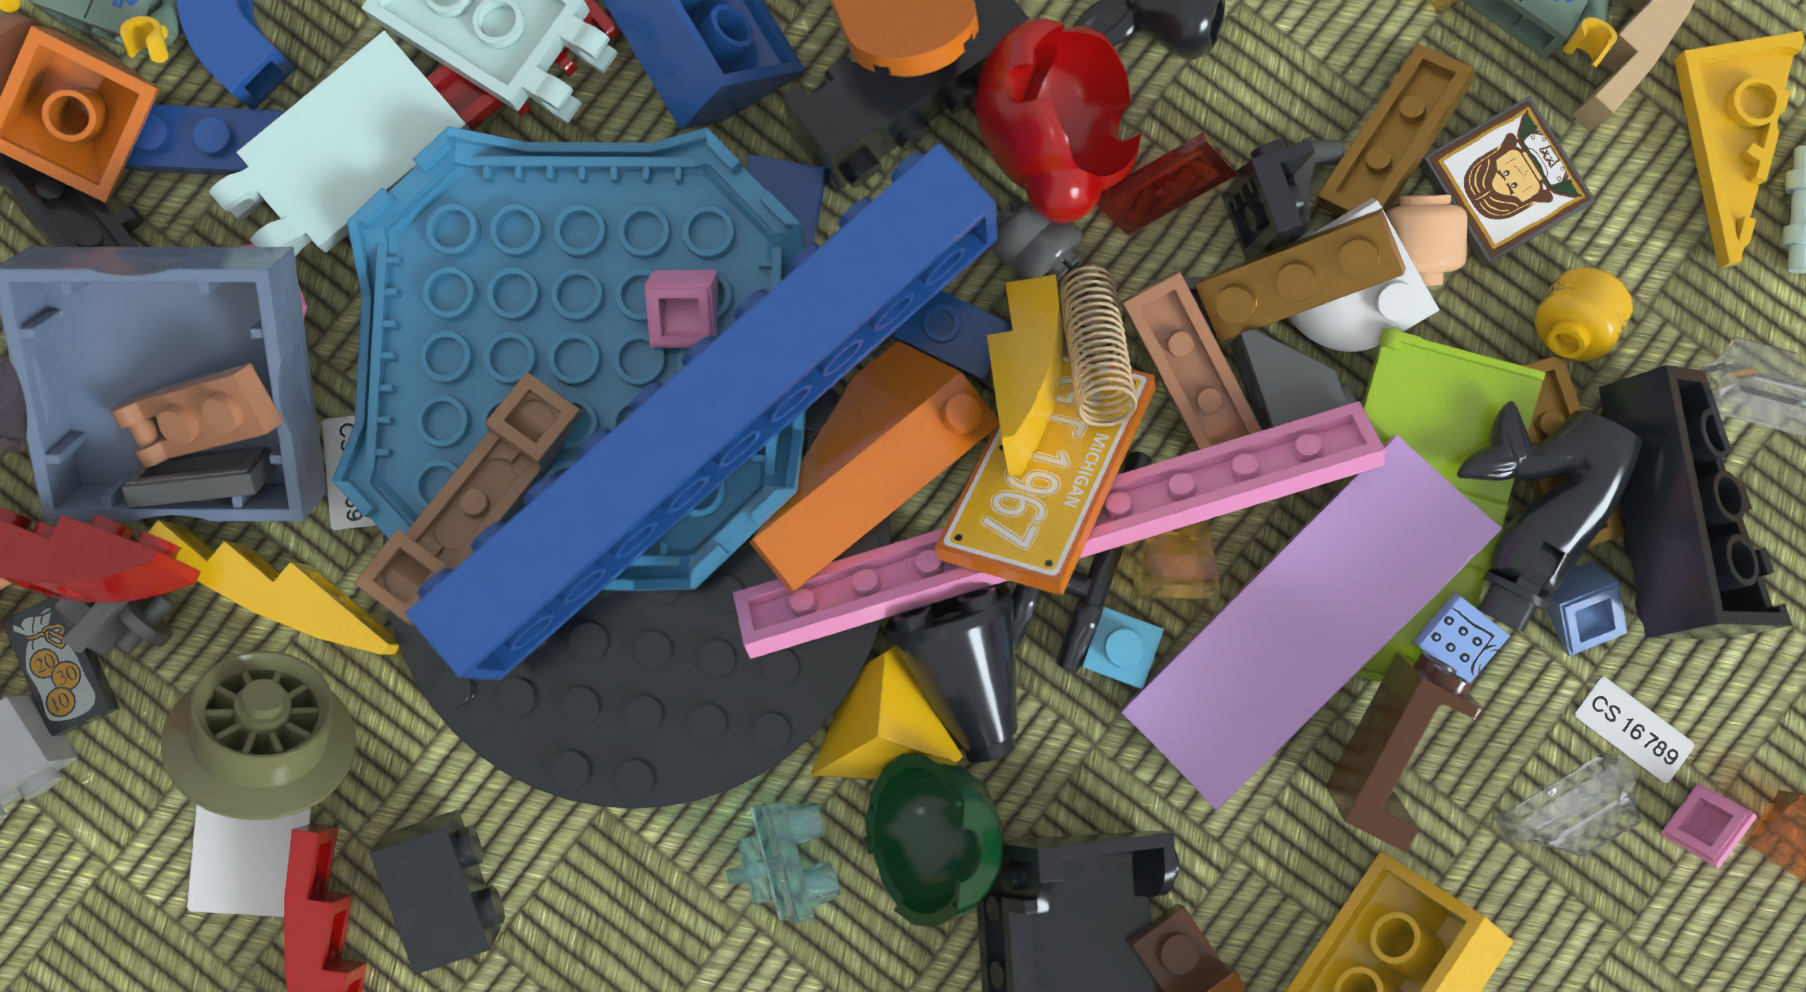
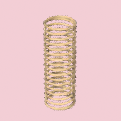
(1072, 344)

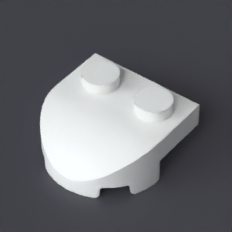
(1358, 318)

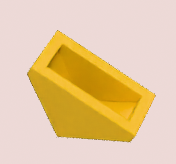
(881, 721)

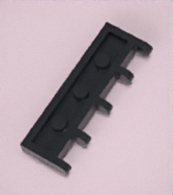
(64, 213)

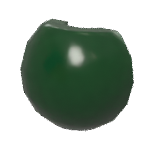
(933, 838)

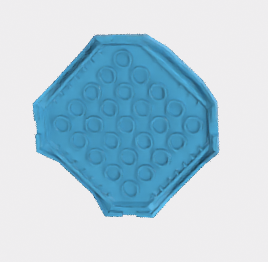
(539, 265)

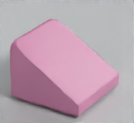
(681, 307)

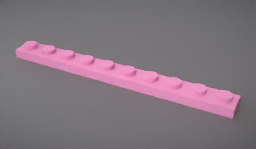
(1136, 508)

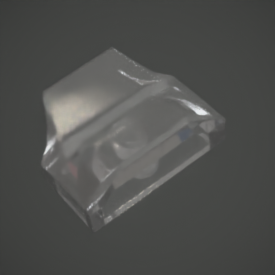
(1760, 385)
(1578, 809)

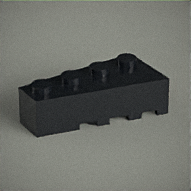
(869, 113)
(1687, 513)

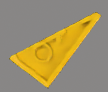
(1732, 117)

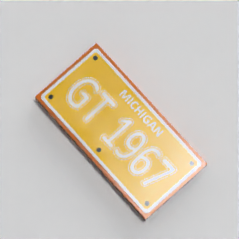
(1039, 521)

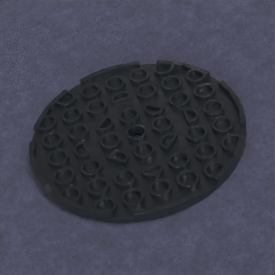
(652, 689)

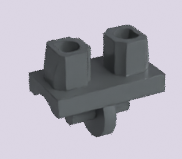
(116, 623)

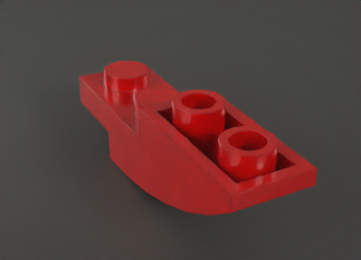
(89, 560)

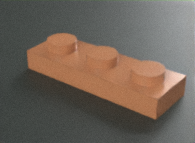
(1189, 362)

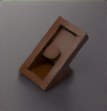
(1181, 957)

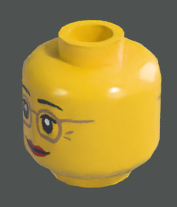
(1583, 314)

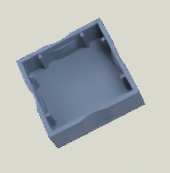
(136, 319)

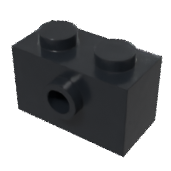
(438, 891)

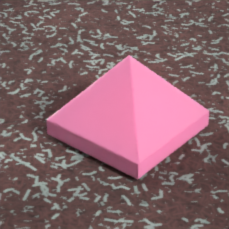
(1708, 825)

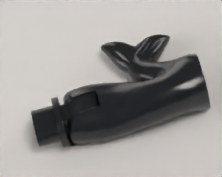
(1554, 530)

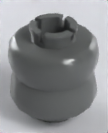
(1035, 244)

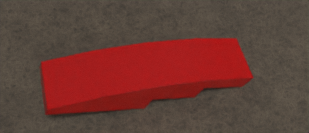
(316, 917)

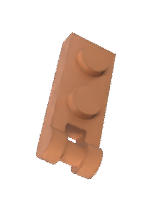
(198, 414)

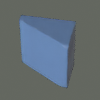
(1587, 609)

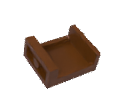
(1387, 739)

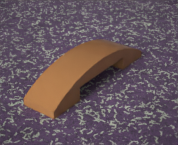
(485, 489)

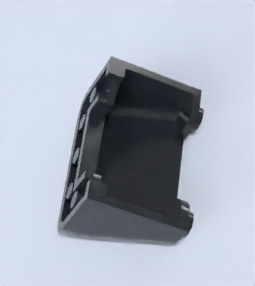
(1069, 908)

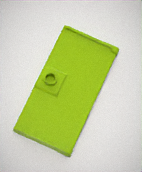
(1444, 410)

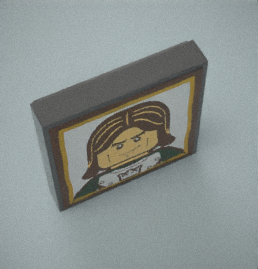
(1508, 180)

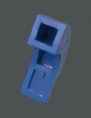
(234, 48)

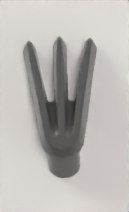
(1326, 153)

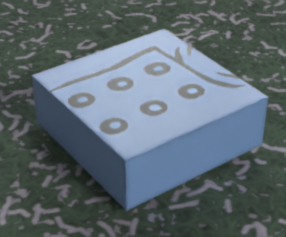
(1461, 637)

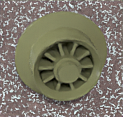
(258, 738)

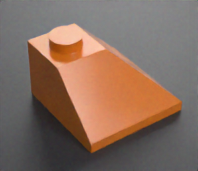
(73, 111)

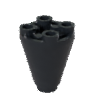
(965, 666)

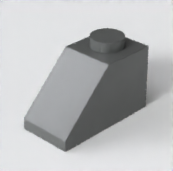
(1284, 382)

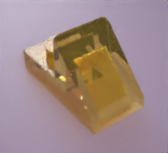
(1179, 566)

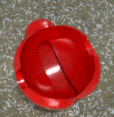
(1053, 115)

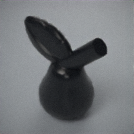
(1180, 26)

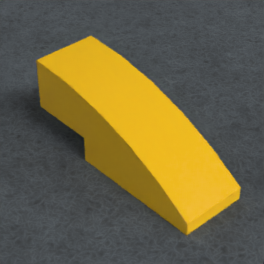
(1027, 367)

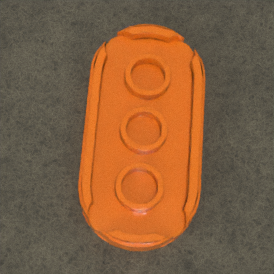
(906, 34)

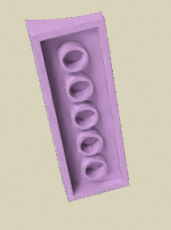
(1308, 621)

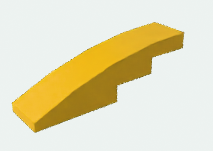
(294, 597)

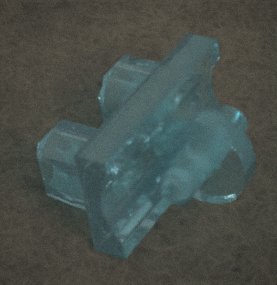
(792, 887)

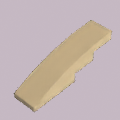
(1633, 55)

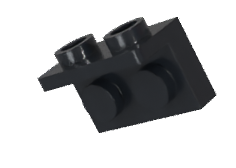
(1263, 199)

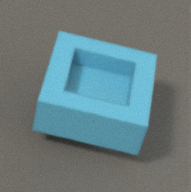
(1122, 648)

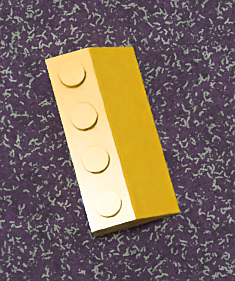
(1403, 938)

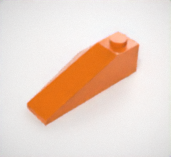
(879, 446)

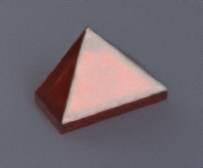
(1166, 184)

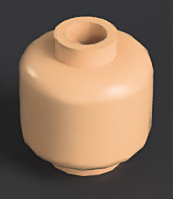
(1431, 234)

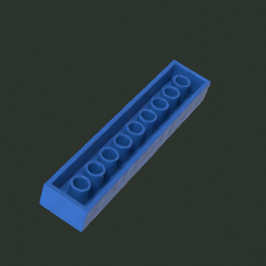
(707, 417)

